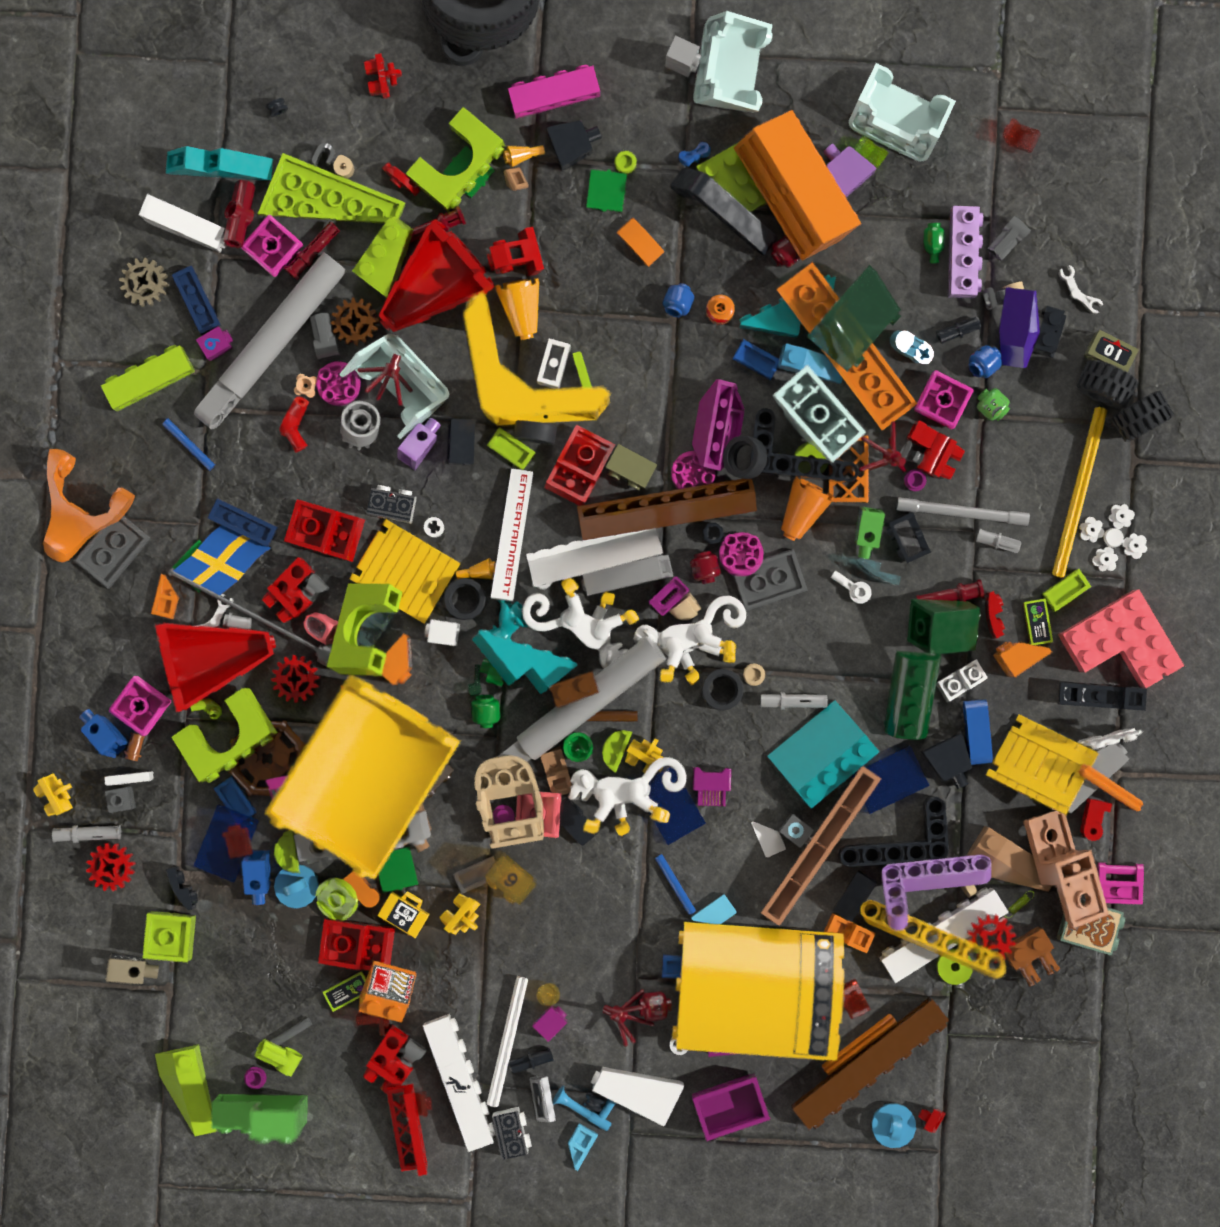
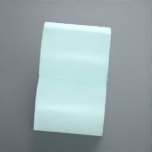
(818, 414)

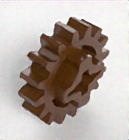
(365, 321)

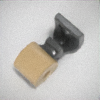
(342, 165)
(992, 299)

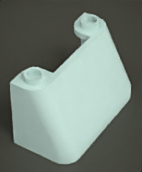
(730, 62)
(899, 117)

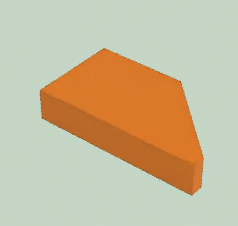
(165, 599)

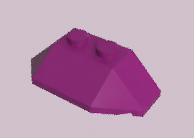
(717, 423)

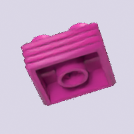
(272, 231)
(957, 396)
(125, 705)

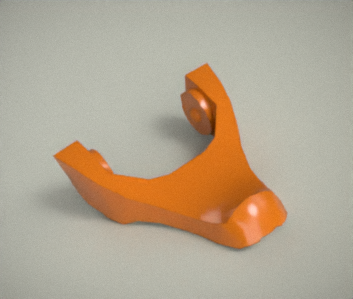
(69, 523)

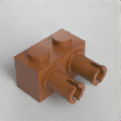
(1029, 947)

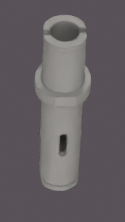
(793, 701)
(86, 833)

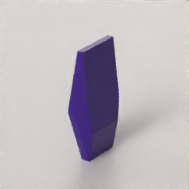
(1018, 326)

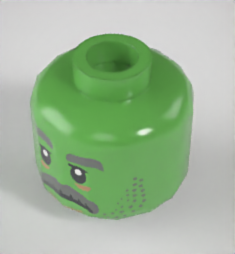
(993, 404)

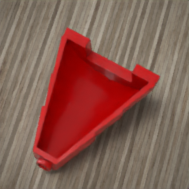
(434, 280)
(208, 658)

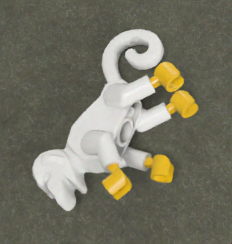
(589, 629)
(683, 638)
(616, 792)

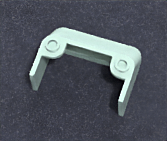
(427, 392)

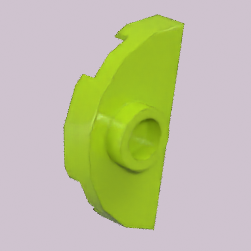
(614, 748)
(286, 852)

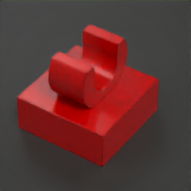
(933, 1119)

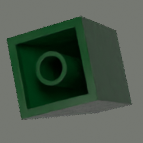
(943, 625)

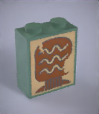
(1095, 935)

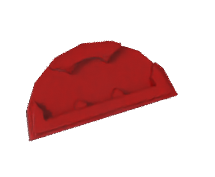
(400, 179)

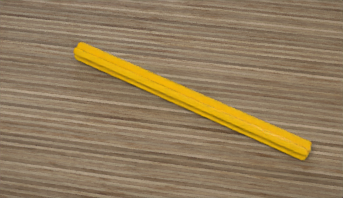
(1079, 492)

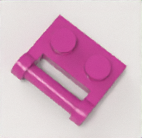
(1122, 891)

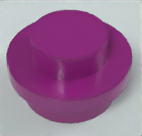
(915, 480)
(503, 814)
(255, 1077)

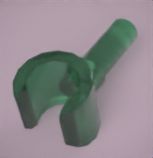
(475, 688)

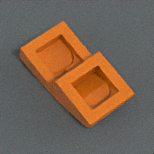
(640, 241)
(854, 934)

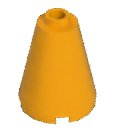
(521, 305)

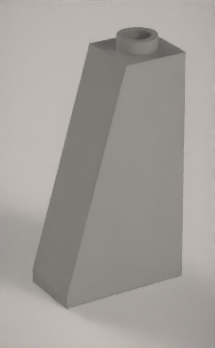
(627, 575)
(1107, 763)

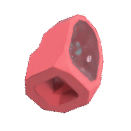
(321, 627)

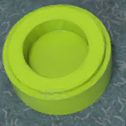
(625, 162)

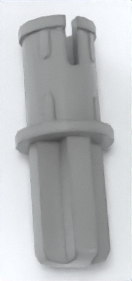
(998, 541)

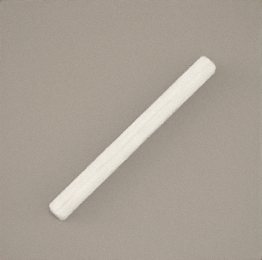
(507, 1041)

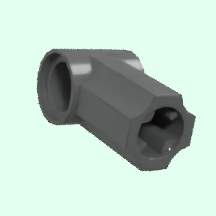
(1012, 234)
(325, 341)

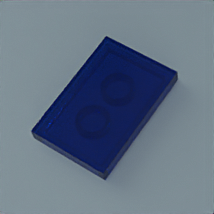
(899, 778)
(682, 809)
(214, 853)

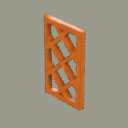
(863, 480)

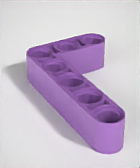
(929, 875)

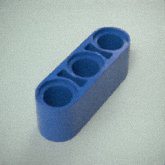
(977, 731)

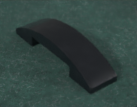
(1102, 696)

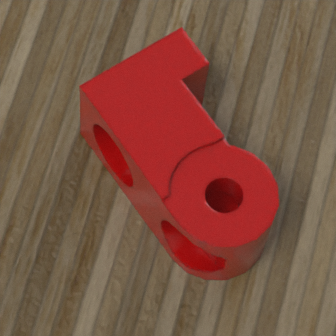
(1093, 818)

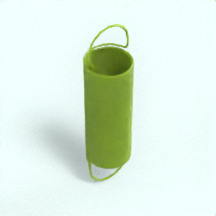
(1021, 902)

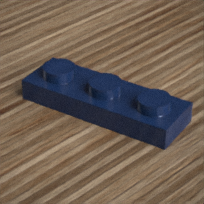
(196, 300)
(242, 522)

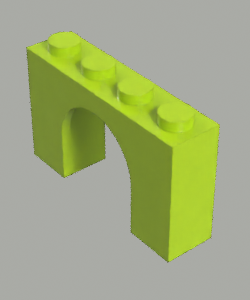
(449, 189)
(359, 604)
(254, 731)

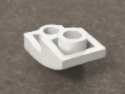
(961, 680)

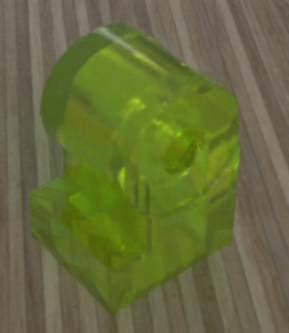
(871, 152)

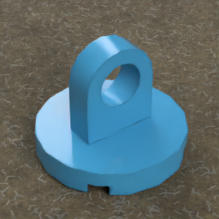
(296, 889)
(893, 1125)

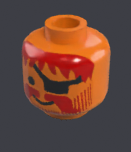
(714, 315)

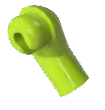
(209, 707)

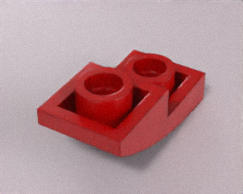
(992, 607)

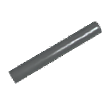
(289, 1033)

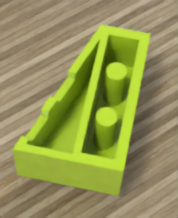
(384, 257)

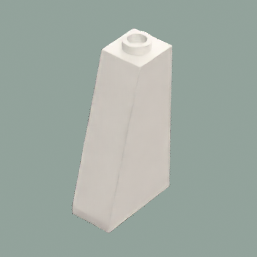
(182, 223)
(641, 1093)

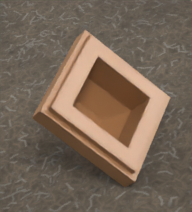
(515, 179)

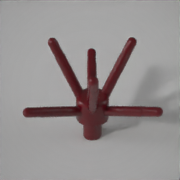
(392, 371)
(890, 455)
(620, 1014)

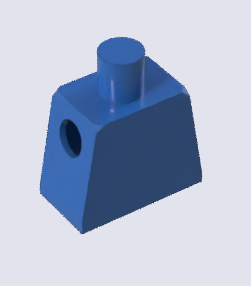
(103, 734)
(257, 867)

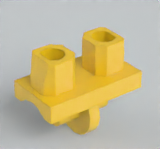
(644, 751)
(55, 793)
(463, 918)

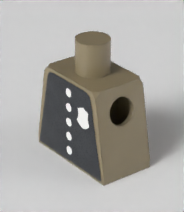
(120, 965)

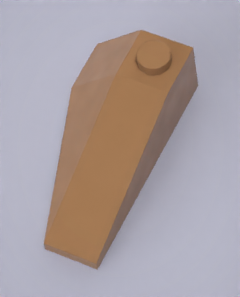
(1007, 859)

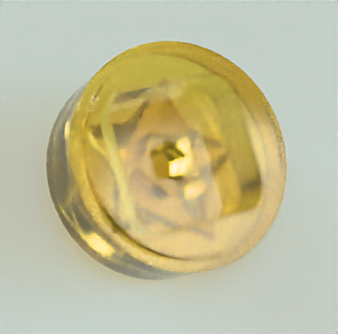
(548, 994)

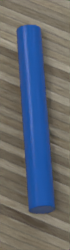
(188, 444)
(675, 884)

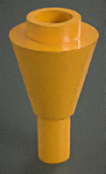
(516, 154)
(482, 570)

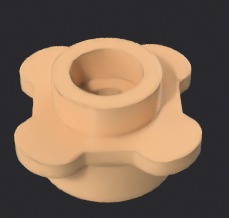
(300, 389)

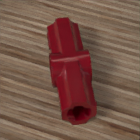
(239, 213)

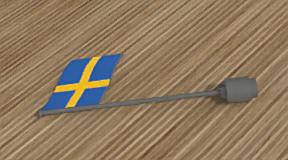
(221, 564)

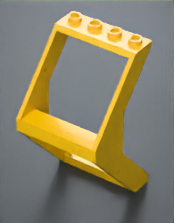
(508, 398)

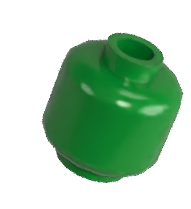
(485, 710)

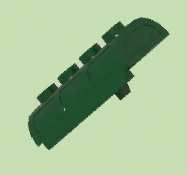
(911, 694)

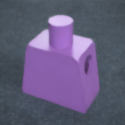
(848, 168)
(413, 450)

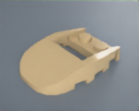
(507, 778)

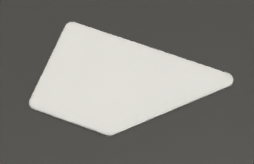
(769, 839)

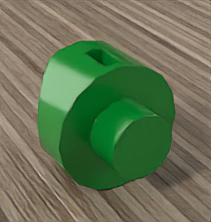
(492, 675)
(578, 747)

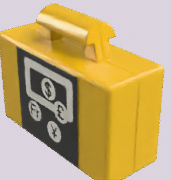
(404, 913)

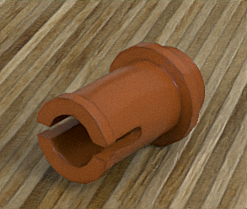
(134, 747)

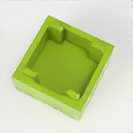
(169, 936)

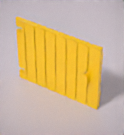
(409, 566)
(1041, 764)

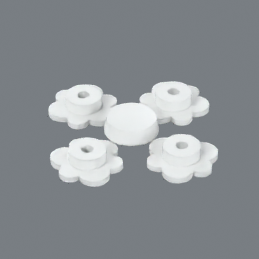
(1113, 537)
(1111, 738)

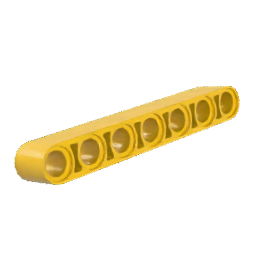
(941, 945)

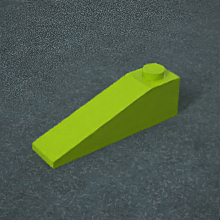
(187, 1084)

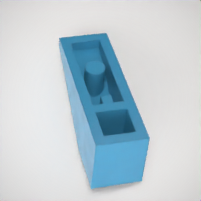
(796, 358)

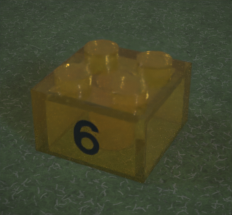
(510, 878)

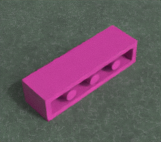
(554, 91)

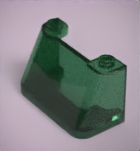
(856, 320)

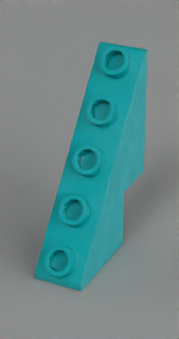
(218, 163)
(777, 319)
(516, 659)

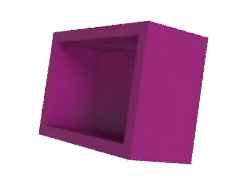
(730, 1106)

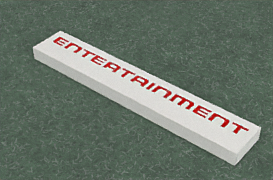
(512, 535)

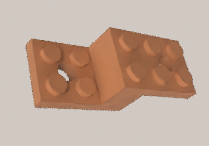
(1067, 868)

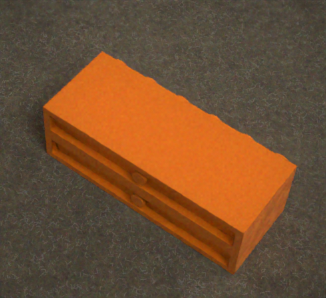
(797, 185)

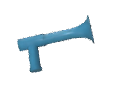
(599, 1120)

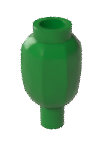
(934, 241)

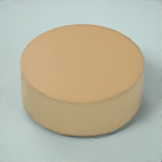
(753, 674)
(969, 890)

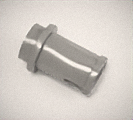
(237, 621)

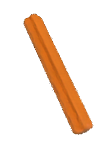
(1110, 787)
(860, 1043)

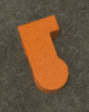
(366, 894)

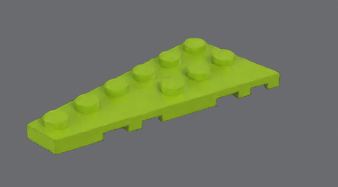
(314, 193)

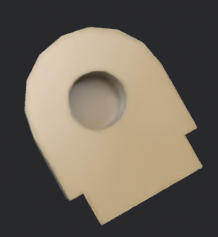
(685, 608)

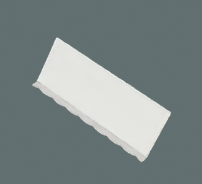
(591, 555)

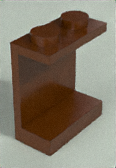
(574, 689)

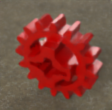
(295, 689)
(106, 859)
(996, 930)

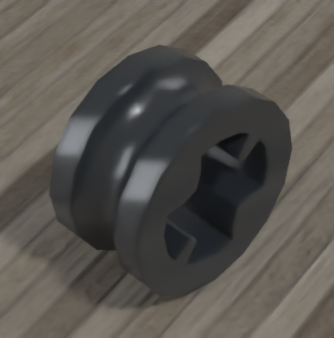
(277, 107)
(593, 1102)

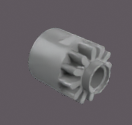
(360, 424)

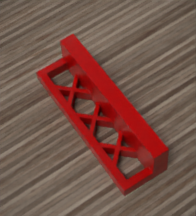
(412, 1127)

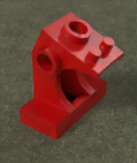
(501, 259)

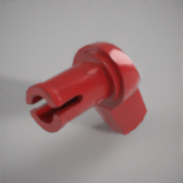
(291, 422)

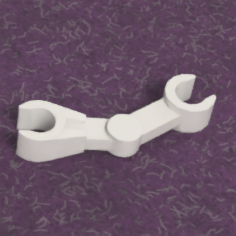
(1076, 294)
(216, 620)

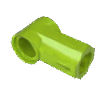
(283, 1059)

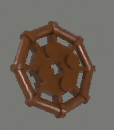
(266, 771)

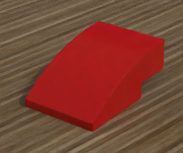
(579, 466)
(324, 530)
(355, 944)

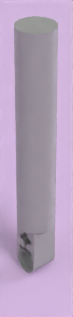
(269, 341)
(610, 683)

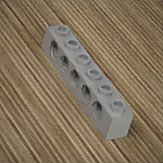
(417, 828)

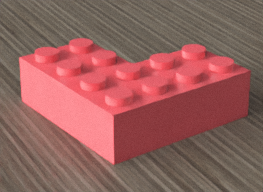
(1127, 629)

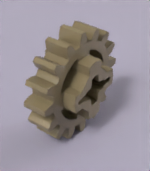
(147, 274)

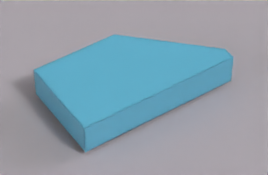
(715, 912)
(580, 1144)

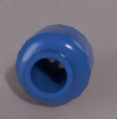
(678, 300)
(985, 361)

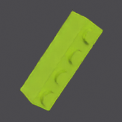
(147, 378)

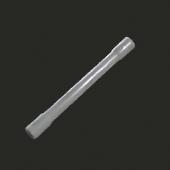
(1009, 517)

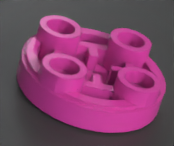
(334, 388)
(688, 473)
(741, 554)

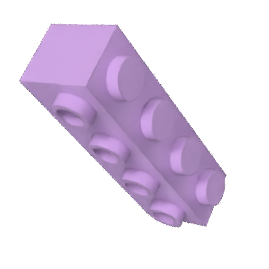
(964, 252)

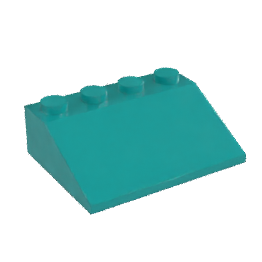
(823, 754)

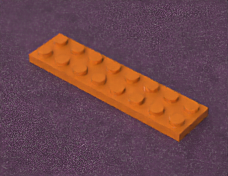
(873, 379)

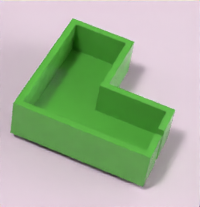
(261, 1115)

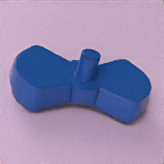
(688, 157)

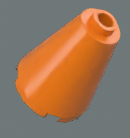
(803, 508)

